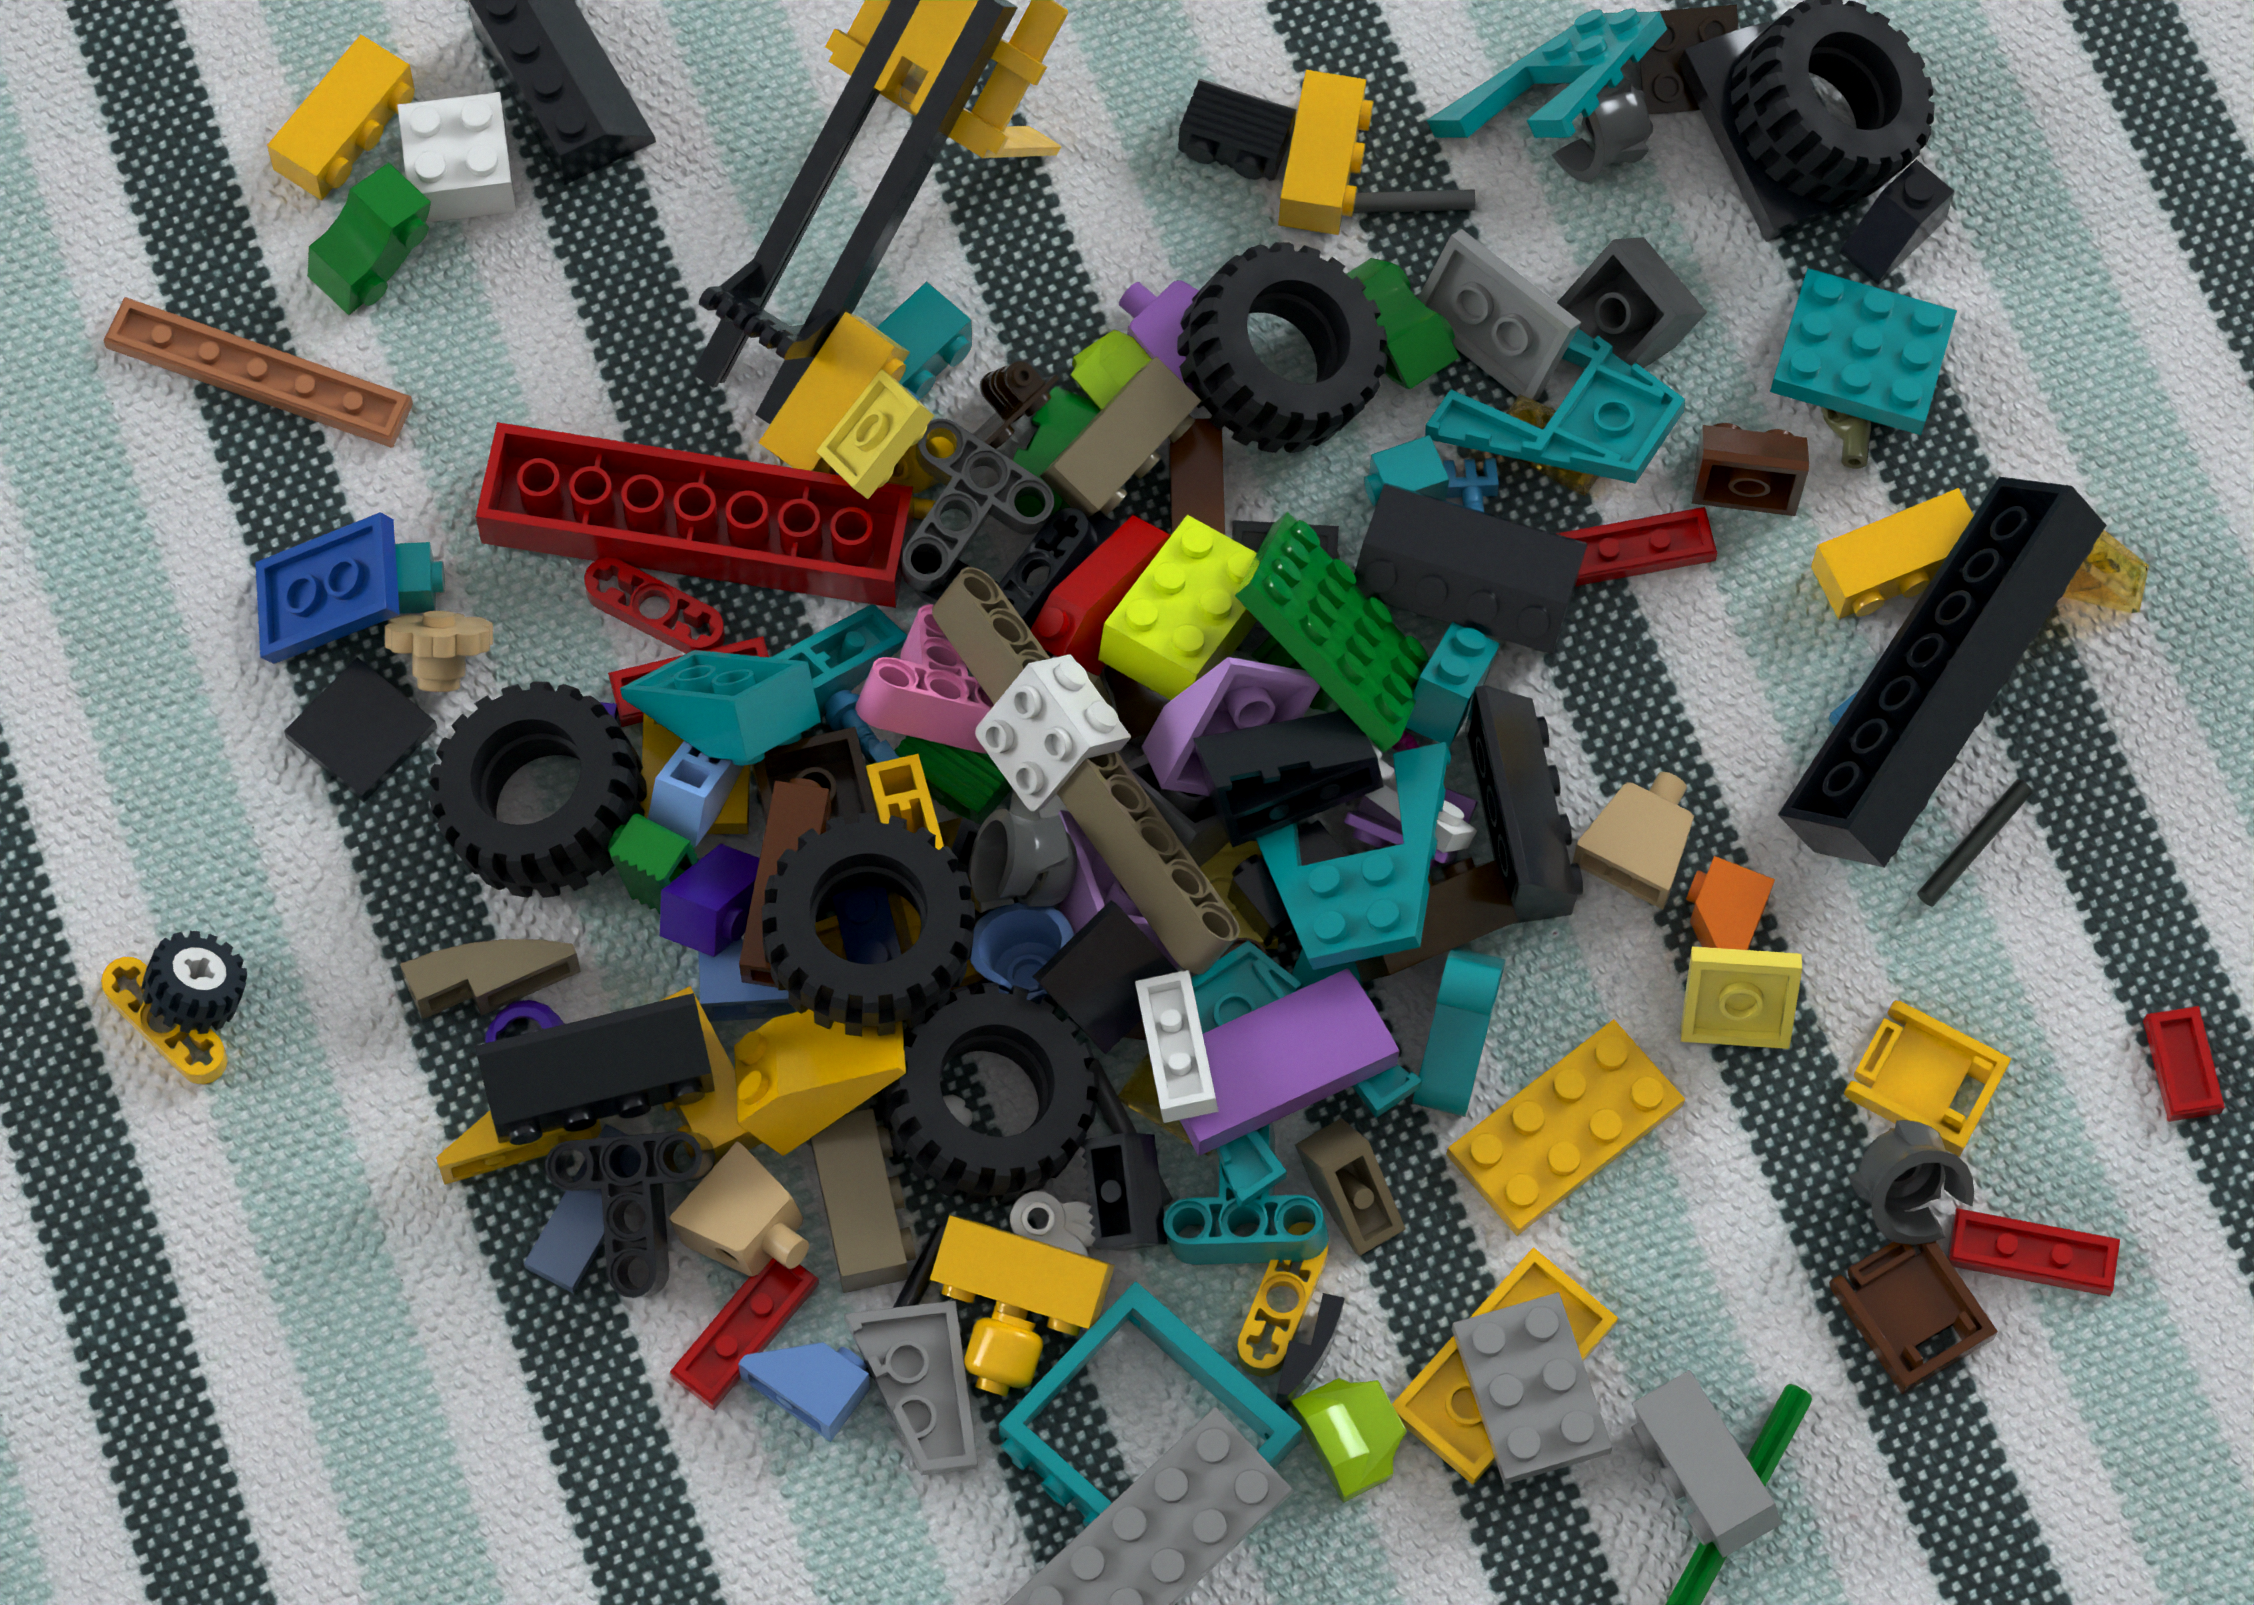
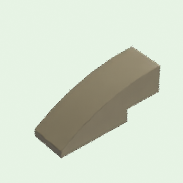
(487, 972)

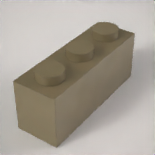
(1122, 440)
(862, 1202)

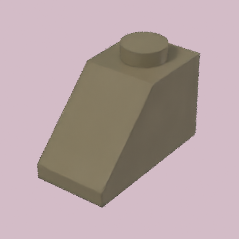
(1351, 1185)

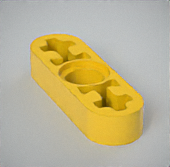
(178, 1057)
(1254, 1330)

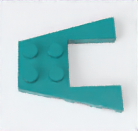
(1582, 55)
(1602, 428)
(1373, 898)
(1238, 986)

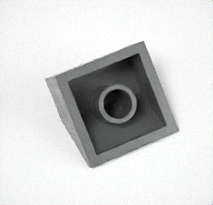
(1633, 302)

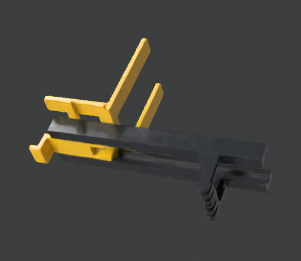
(927, 63)

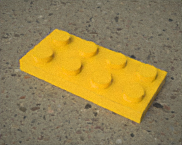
(1565, 1127)
(1440, 1401)

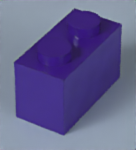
(710, 901)

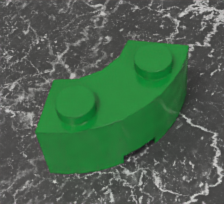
(369, 239)
(1415, 334)
(1058, 425)

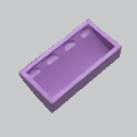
(1290, 1058)

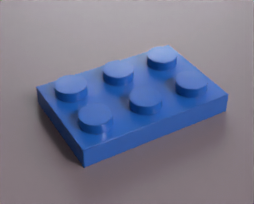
(327, 588)

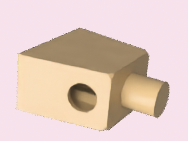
(1639, 839)
(741, 1216)

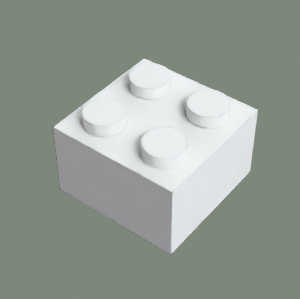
(458, 155)

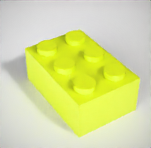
(1181, 611)

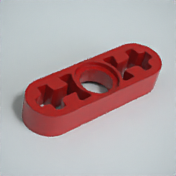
(614, 602)

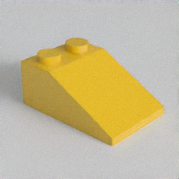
(806, 1077)

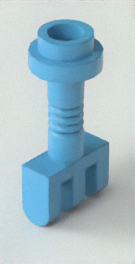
(1471, 487)
(843, 715)

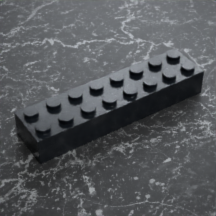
(1942, 670)

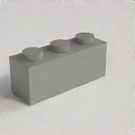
(1704, 1465)

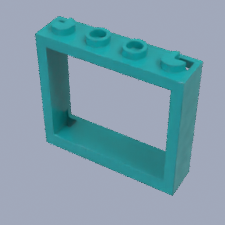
(1180, 1344)

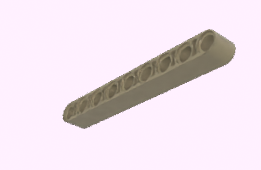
(1101, 791)

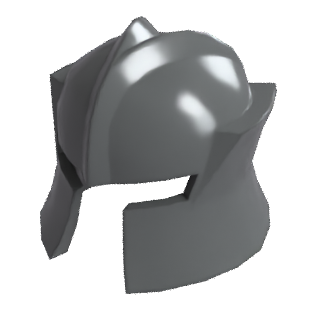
(1617, 128)
(1021, 861)
(1905, 1172)

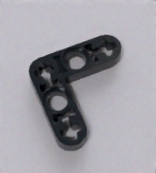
(1030, 599)

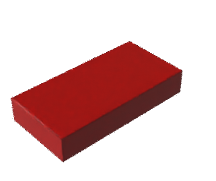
(2183, 1064)

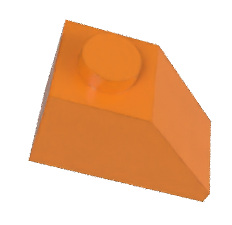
(1728, 904)

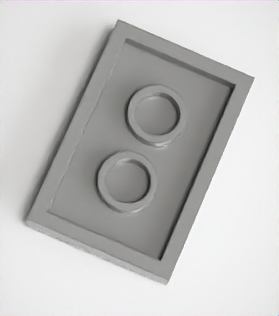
(1498, 316)
(1531, 1388)

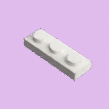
(1176, 1046)

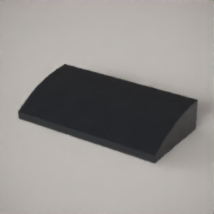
(1709, 75)

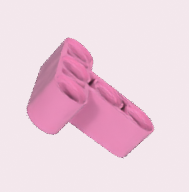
(925, 690)

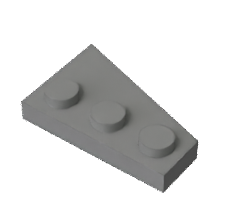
(922, 1379)

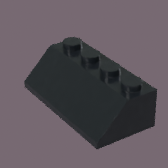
(561, 82)
(1469, 568)
(1521, 805)
(596, 1069)

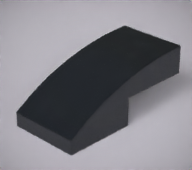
(1305, 1360)

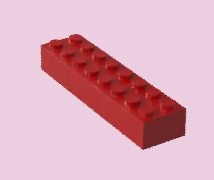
(694, 514)

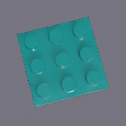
(1863, 351)

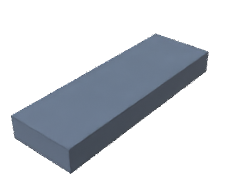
(576, 1228)

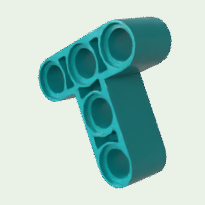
(1458, 1030)
(1223, 1215)

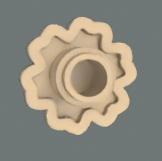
(439, 645)

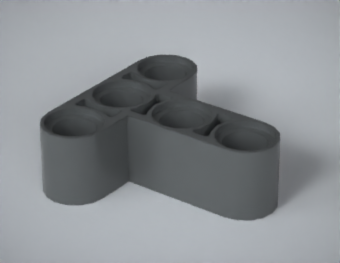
(966, 496)

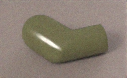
(1855, 436)

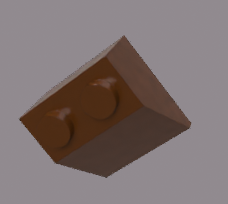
(1750, 469)

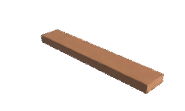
(258, 372)

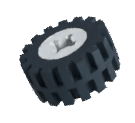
(194, 982)

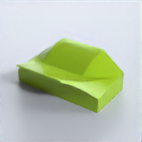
(1108, 366)
(1351, 1433)

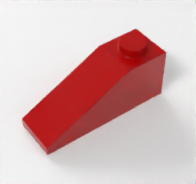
(1086, 598)

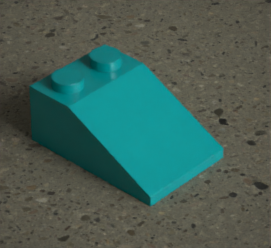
(729, 702)

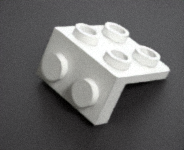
(1048, 728)

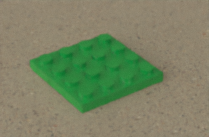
(1334, 630)

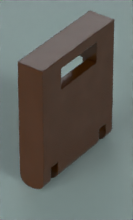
(1907, 1302)

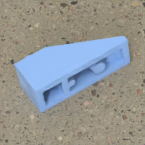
(691, 792)

